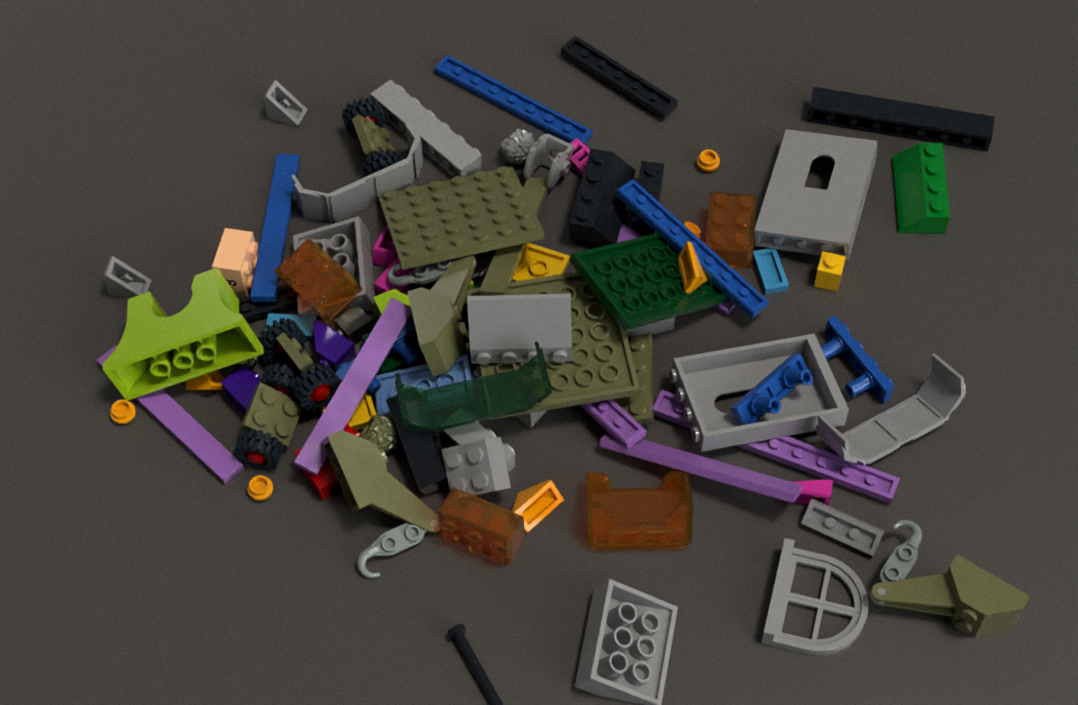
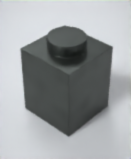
(353, 324)

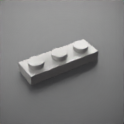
(842, 527)

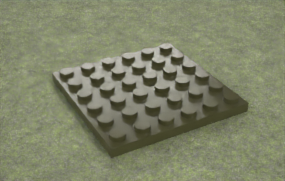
(459, 217)
(600, 348)

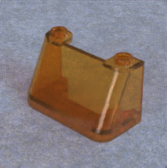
(639, 515)

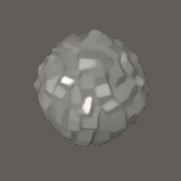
(516, 146)

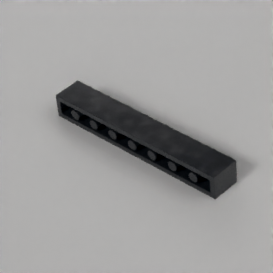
(901, 119)

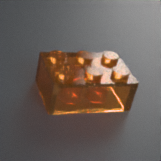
(732, 227)
(318, 280)
(481, 526)

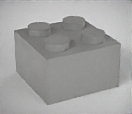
(477, 467)

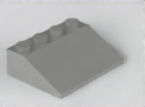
(351, 247)
(508, 325)
(626, 645)

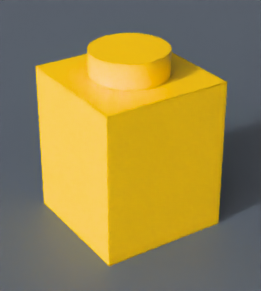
(829, 271)

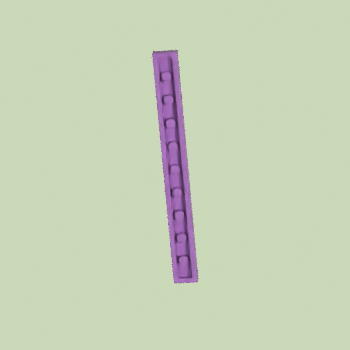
(800, 456)

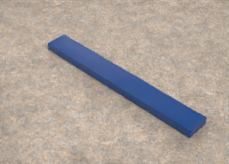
(512, 101)
(275, 228)
(677, 235)

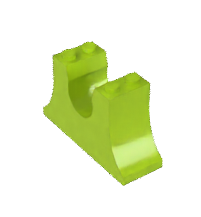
(176, 348)

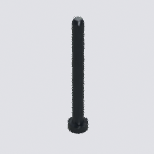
(457, 633)

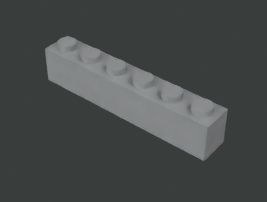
(437, 138)

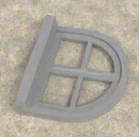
(782, 596)

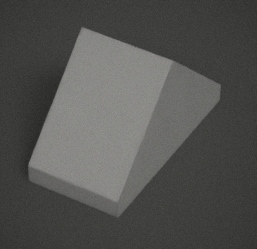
(283, 106)
(124, 280)

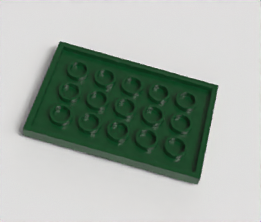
(642, 281)

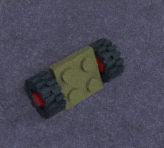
(366, 121)
(285, 342)
(269, 418)

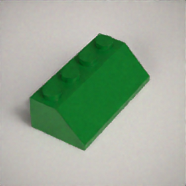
(921, 189)

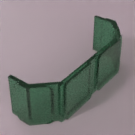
(475, 398)

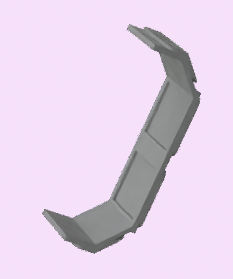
(363, 192)
(902, 422)

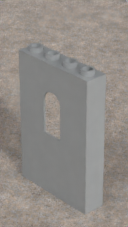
(815, 218)
(739, 369)

